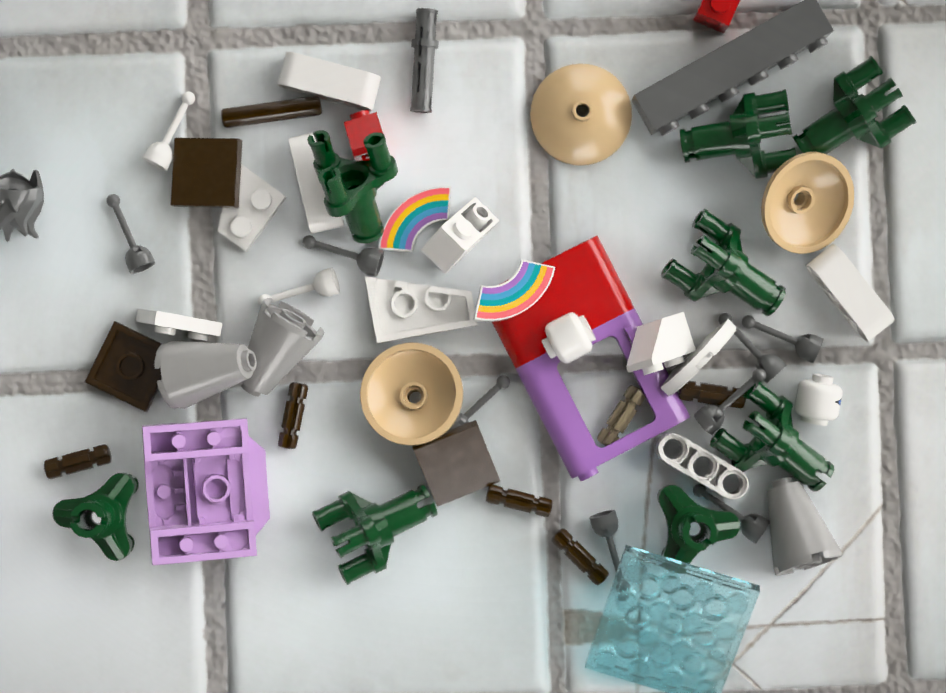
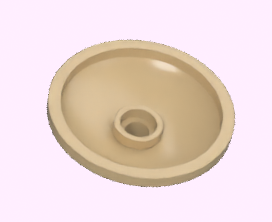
(577, 138)
(821, 206)
(395, 377)

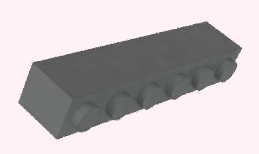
(731, 66)

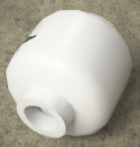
(568, 337)
(818, 400)

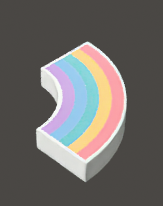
(413, 217)
(514, 295)

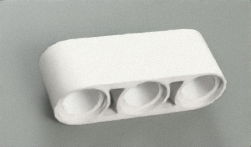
(329, 81)
(310, 187)
(850, 292)
(718, 468)

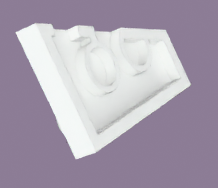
(416, 310)

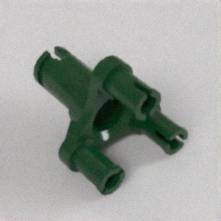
(856, 114)
(744, 134)
(353, 184)
(725, 268)
(773, 441)
(111, 506)
(680, 513)
(373, 527)

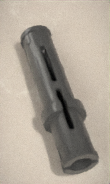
(424, 53)

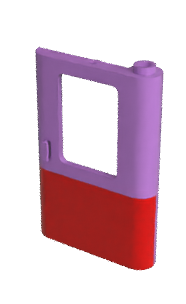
(589, 287)

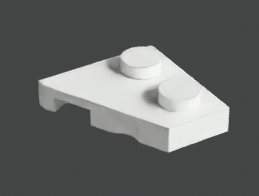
(256, 207)
(168, 323)

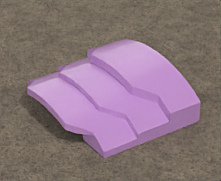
(204, 490)

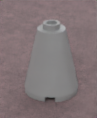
(279, 343)
(200, 370)
(797, 529)

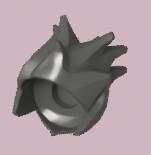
(20, 203)

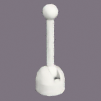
(159, 153)
(324, 283)

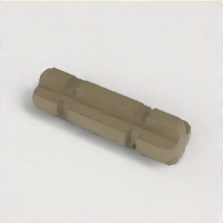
(621, 415)

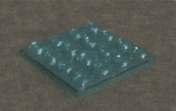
(671, 624)

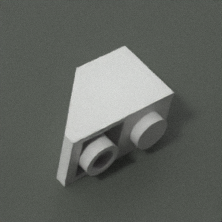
(459, 235)
(660, 342)

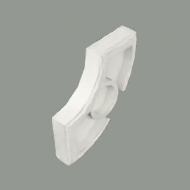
(696, 360)

